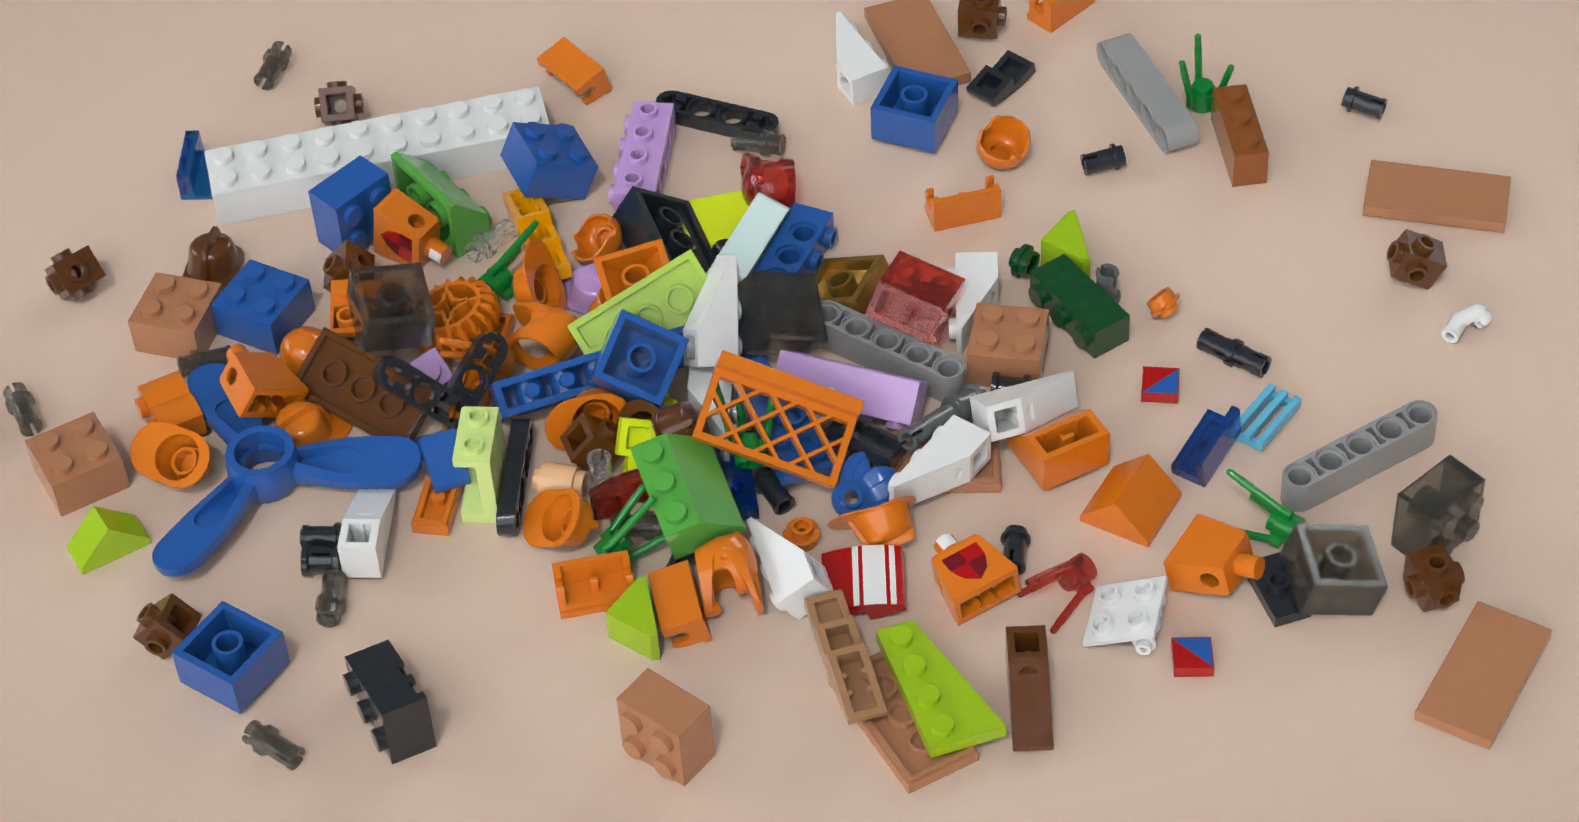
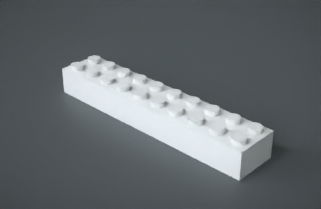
(279, 171)

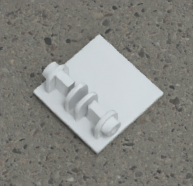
(1127, 613)

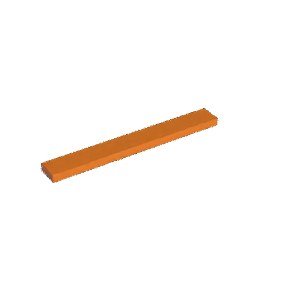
(437, 511)

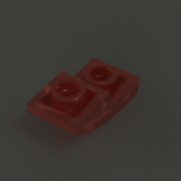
(614, 493)

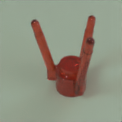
(1071, 575)

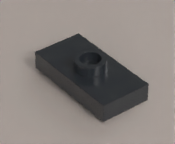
(878, 444)
(1276, 592)

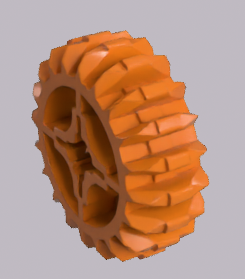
(462, 312)

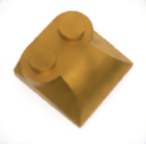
(850, 280)

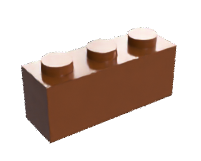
(1239, 135)

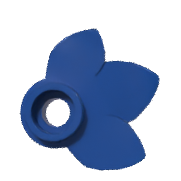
(864, 482)

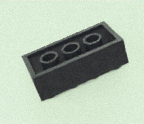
(656, 216)

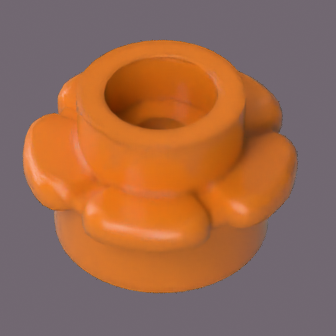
(1163, 303)
(802, 533)

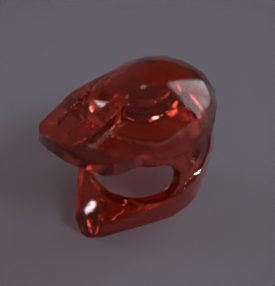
(769, 177)

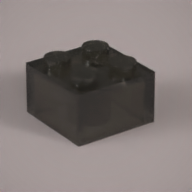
(390, 307)
(780, 313)
(1439, 508)
(1334, 569)

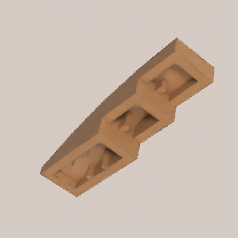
(845, 657)

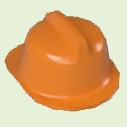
(538, 278)
(591, 401)
(311, 423)
(171, 455)
(558, 519)
(880, 524)

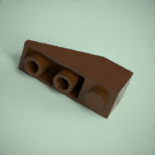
(1029, 688)

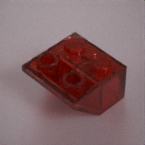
(915, 297)

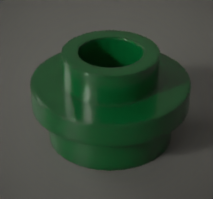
(1023, 261)

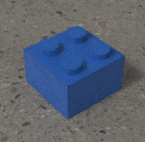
(914, 109)
(548, 160)
(346, 203)
(262, 306)
(638, 359)
(231, 657)

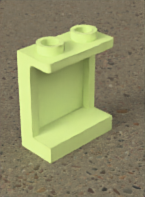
(482, 450)

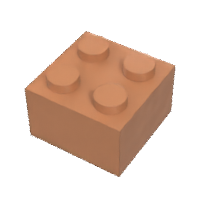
(174, 316)
(1007, 342)
(77, 463)
(665, 727)

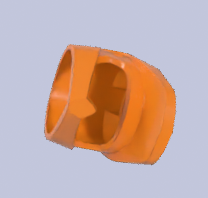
(546, 326)
(728, 563)

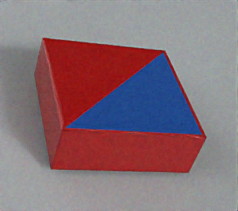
(1160, 384)
(1192, 657)

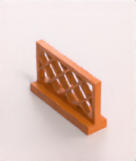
(786, 389)

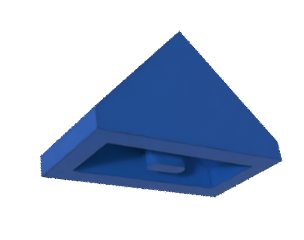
(437, 459)

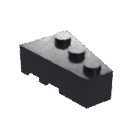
(389, 702)

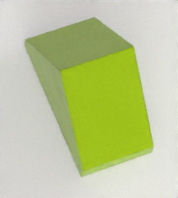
(1066, 239)
(105, 538)
(633, 622)

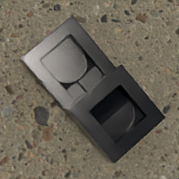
(1003, 79)

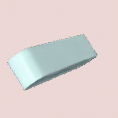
(754, 232)

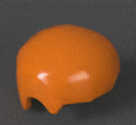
(1003, 142)
(597, 237)
(297, 345)

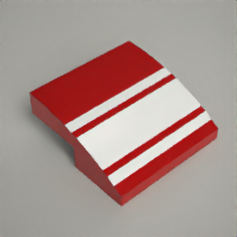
(869, 578)

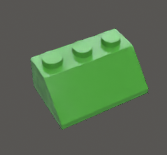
(434, 190)
(689, 490)

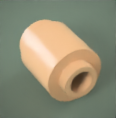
(560, 476)

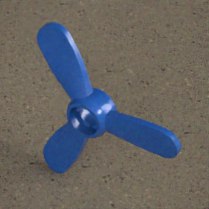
(335, 463)

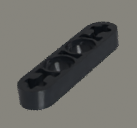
(688, 104)
(514, 477)

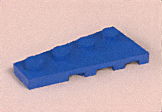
(786, 449)

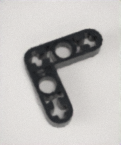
(454, 391)

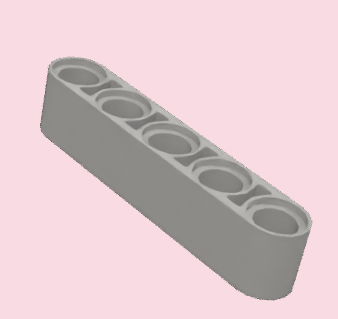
(1147, 93)
(891, 350)
(1358, 456)

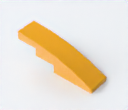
(528, 209)

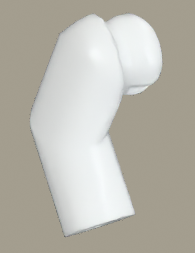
(1461, 319)

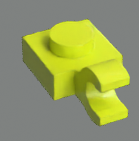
(630, 433)

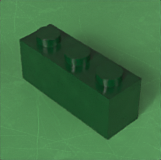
(1079, 306)

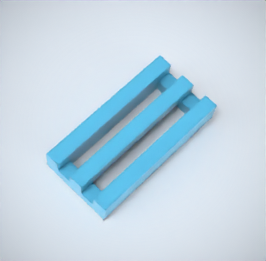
(1277, 399)

